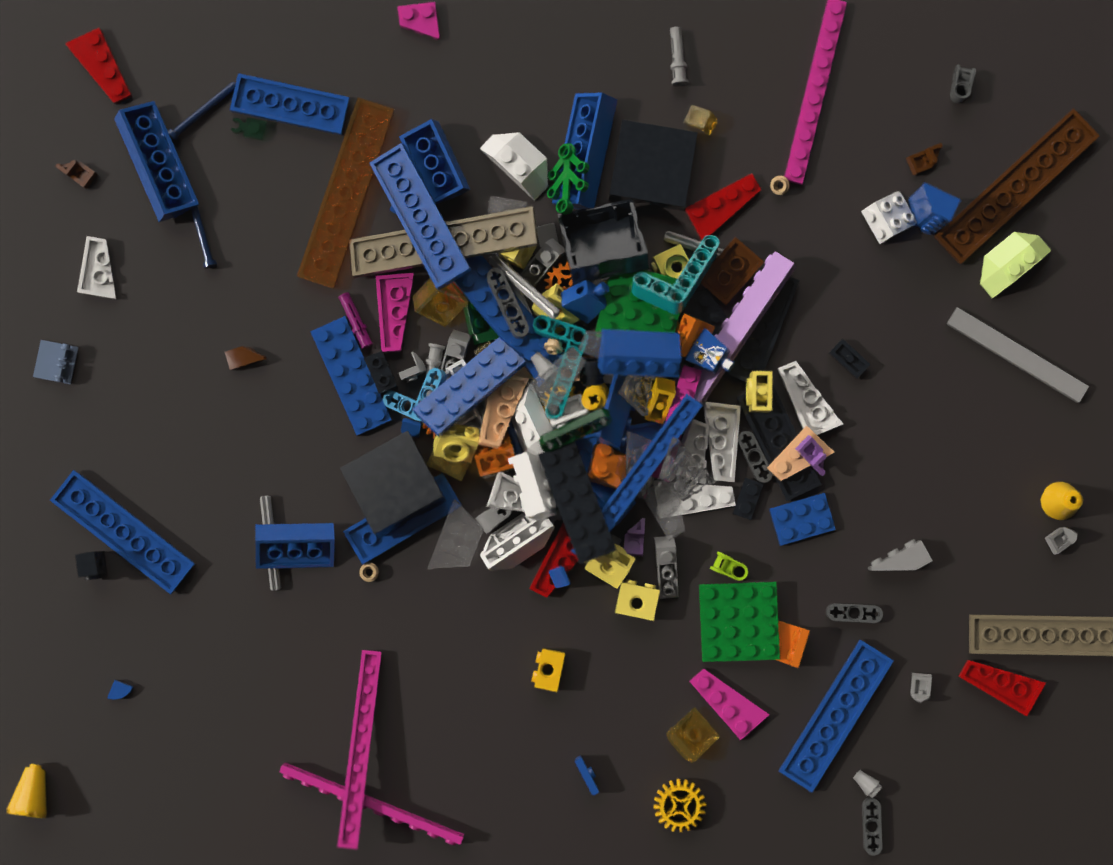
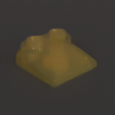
(692, 735)

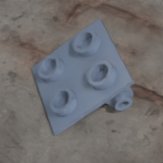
(55, 362)

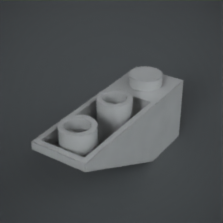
(542, 262)
(456, 348)
(909, 558)
(666, 567)

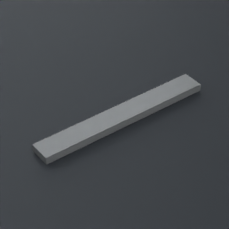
(1017, 355)

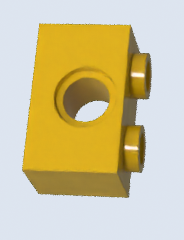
(661, 400)
(550, 681)

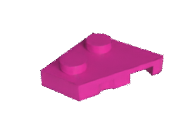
(420, 18)

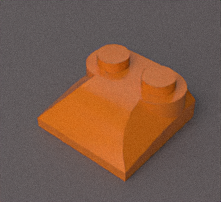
(607, 466)

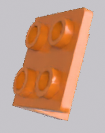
(689, 331)
(494, 460)
(791, 643)

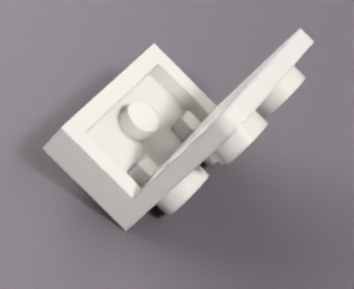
(889, 216)
(573, 410)

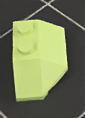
(1011, 260)

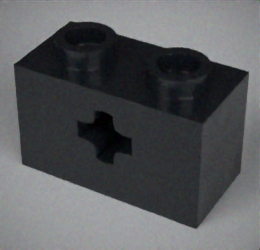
(381, 372)
(91, 565)

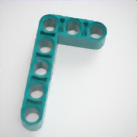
(675, 297)
(567, 339)

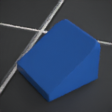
(412, 427)
(559, 577)

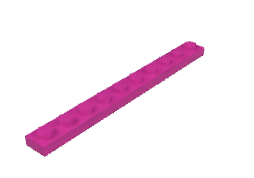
(815, 91)
(359, 749)
(379, 807)

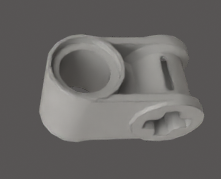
(491, 518)

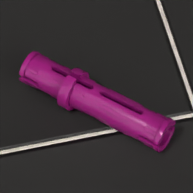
(355, 320)

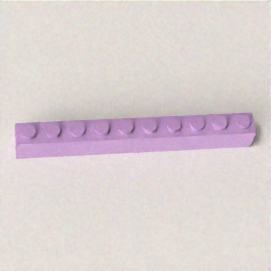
(747, 315)

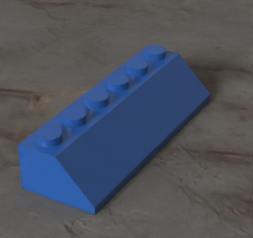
(589, 133)
(156, 160)

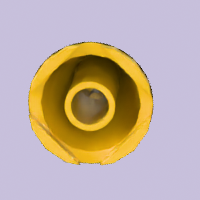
(1061, 500)
(30, 794)

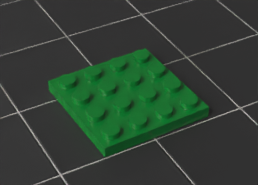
(628, 312)
(739, 621)

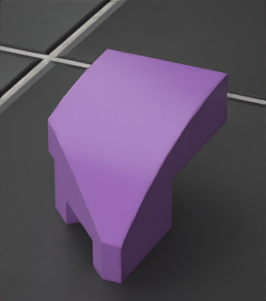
(812, 453)
(634, 539)

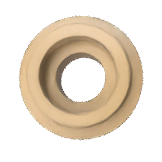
(774, 187)
(553, 346)
(364, 576)

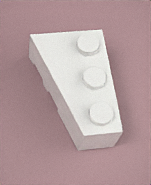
(536, 491)

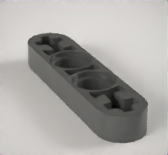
(505, 304)

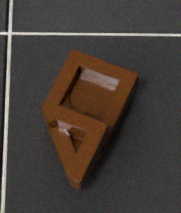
(923, 160)
(78, 172)
(243, 356)

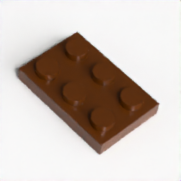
(731, 270)

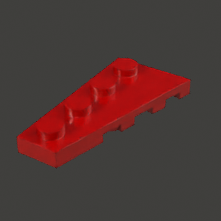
(1007, 687)

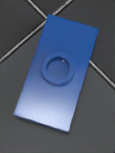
(587, 774)

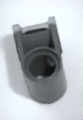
(962, 80)

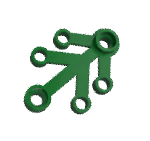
(567, 154)

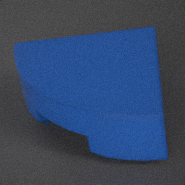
(119, 690)

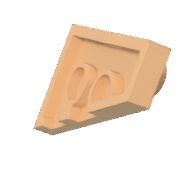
(790, 461)

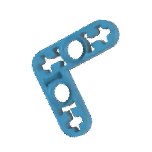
(399, 407)

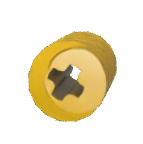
(595, 403)

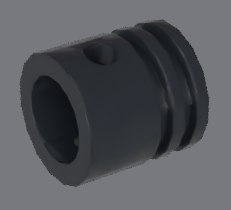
(591, 373)

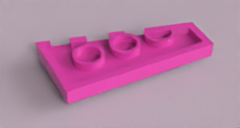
(393, 306)
(731, 706)

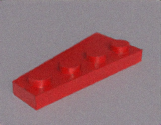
(99, 61)
(720, 206)
(557, 555)

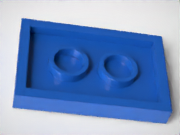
(802, 519)

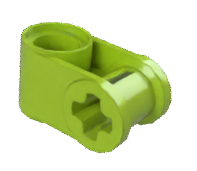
(728, 566)

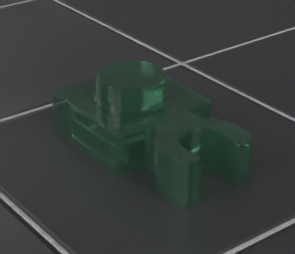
(252, 128)

